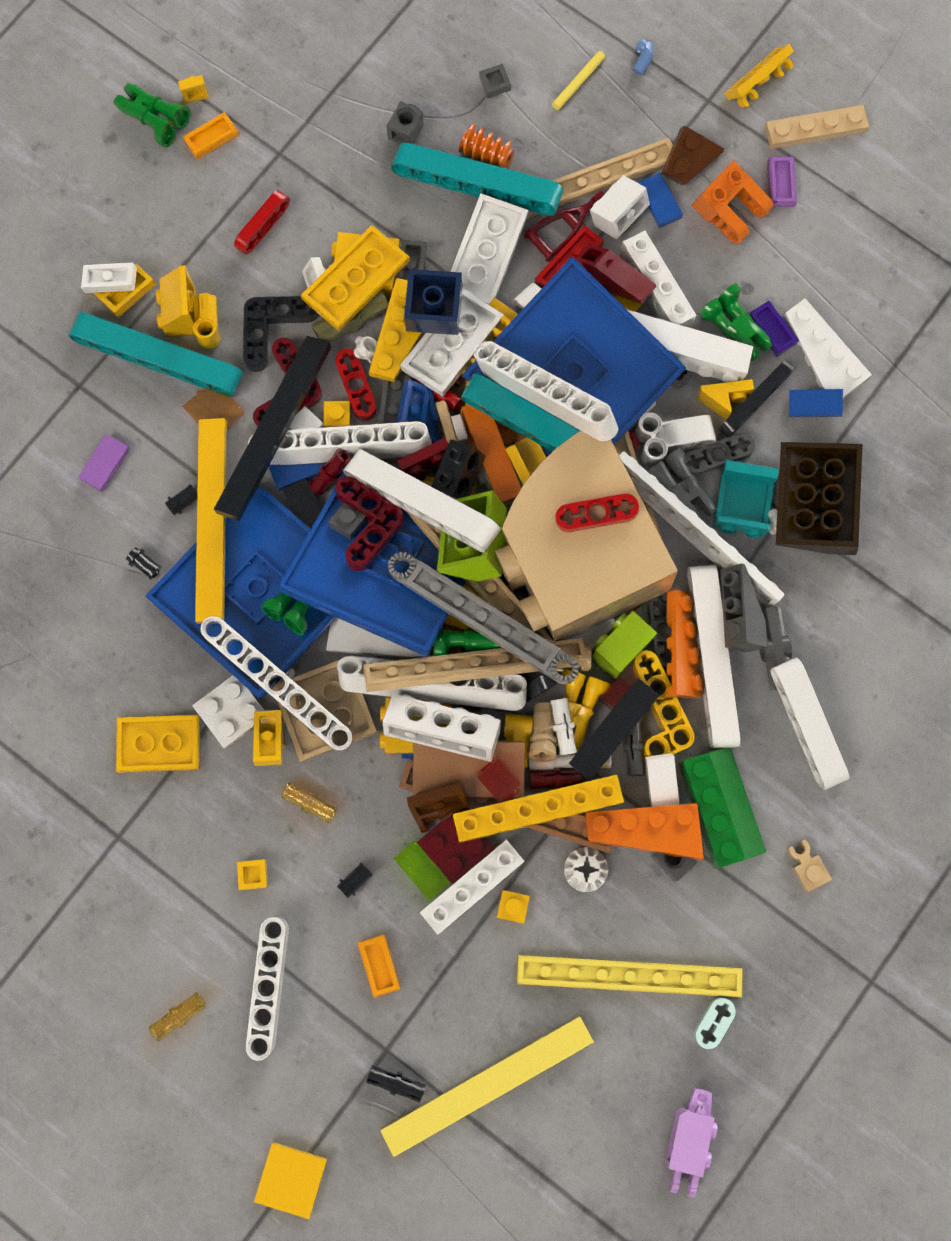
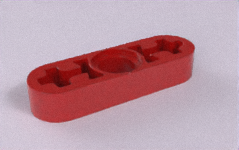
(261, 222)
(368, 398)
(619, 516)

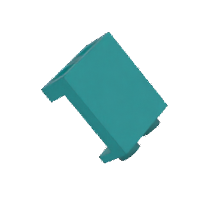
(745, 499)

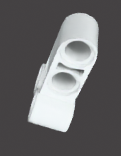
(670, 435)

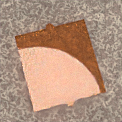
(213, 405)

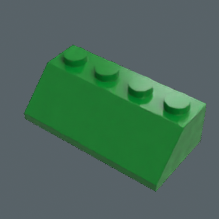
(722, 807)

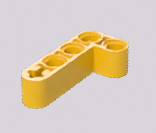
(667, 727)

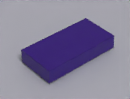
(775, 327)

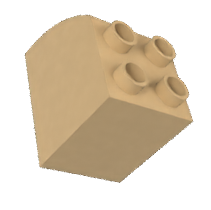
(587, 573)

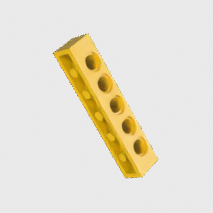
(538, 808)

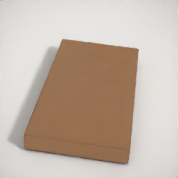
(439, 767)

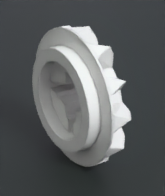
(576, 878)

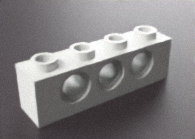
(667, 298)
(451, 738)
(472, 887)

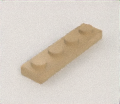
(816, 126)

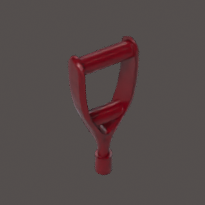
(568, 216)

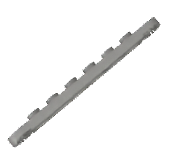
(483, 618)

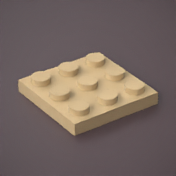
(346, 706)

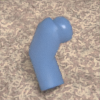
(645, 57)

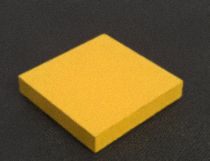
(290, 1180)

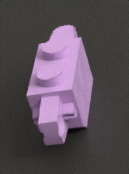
(690, 1141)

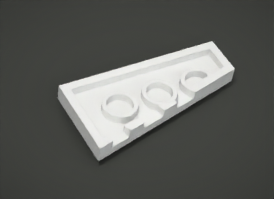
(824, 350)

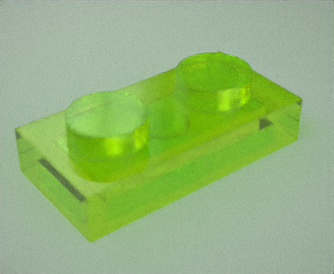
(421, 870)

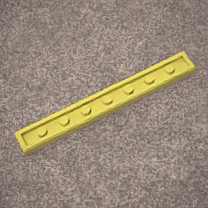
(629, 976)
(486, 1086)

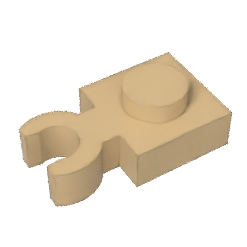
(810, 869)

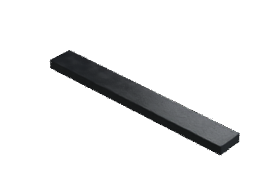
(272, 428)

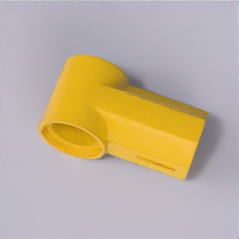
(206, 320)
(519, 729)

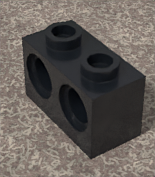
(458, 470)

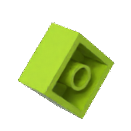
(619, 649)

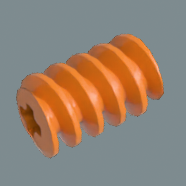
(485, 148)

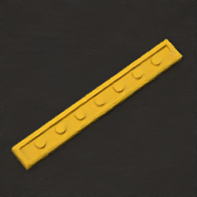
(210, 526)

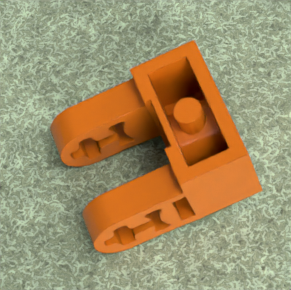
(714, 199)

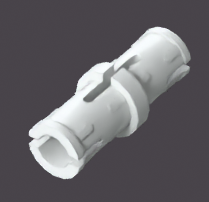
(563, 726)

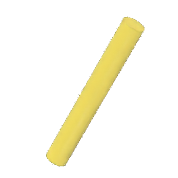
(578, 80)

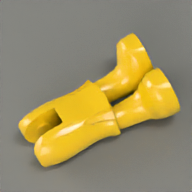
(581, 713)

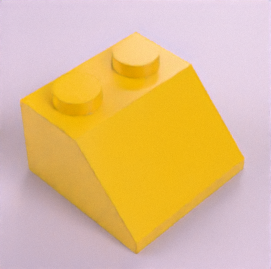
(176, 303)

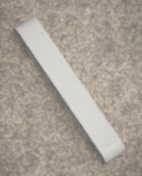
(546, 391)
(320, 444)
(423, 501)
(714, 657)
(269, 672)
(497, 692)

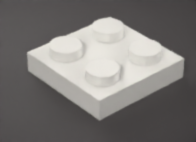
(228, 711)

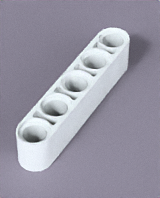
(809, 724)
(259, 999)

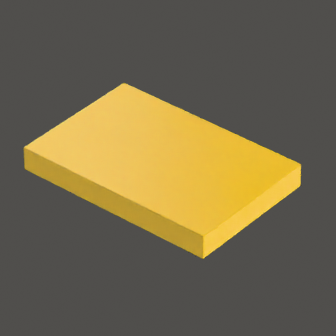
(158, 743)

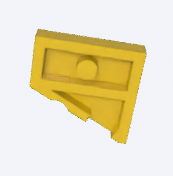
(121, 301)

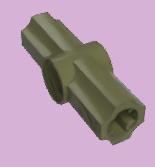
(372, 309)

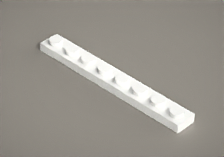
(696, 531)

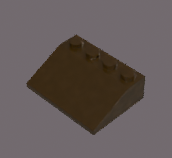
(819, 497)

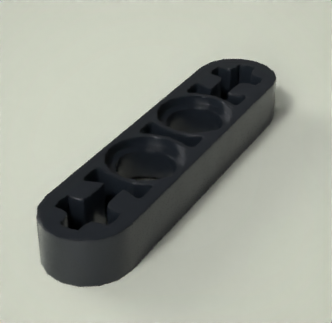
(757, 398)

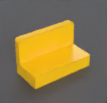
(525, 457)

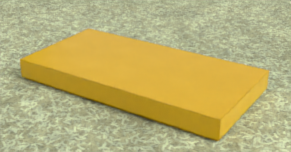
(355, 278)

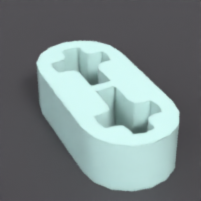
(720, 1026)

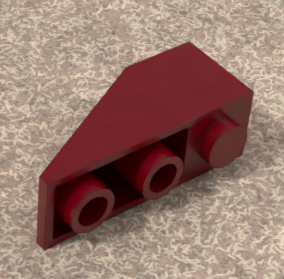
(615, 273)

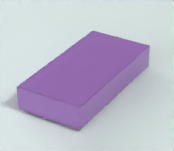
(782, 181)
(104, 463)

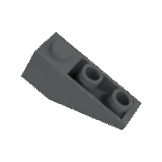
(741, 611)

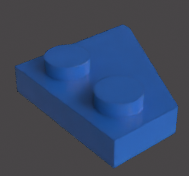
(418, 406)

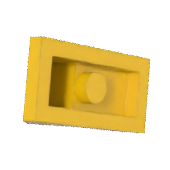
(718, 396)
(268, 738)

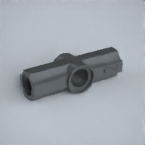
(778, 643)

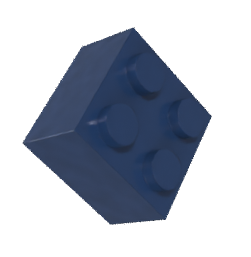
(433, 302)

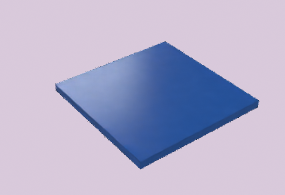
(592, 344)
(255, 561)
(371, 596)

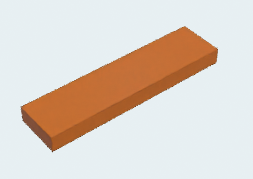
(497, 462)

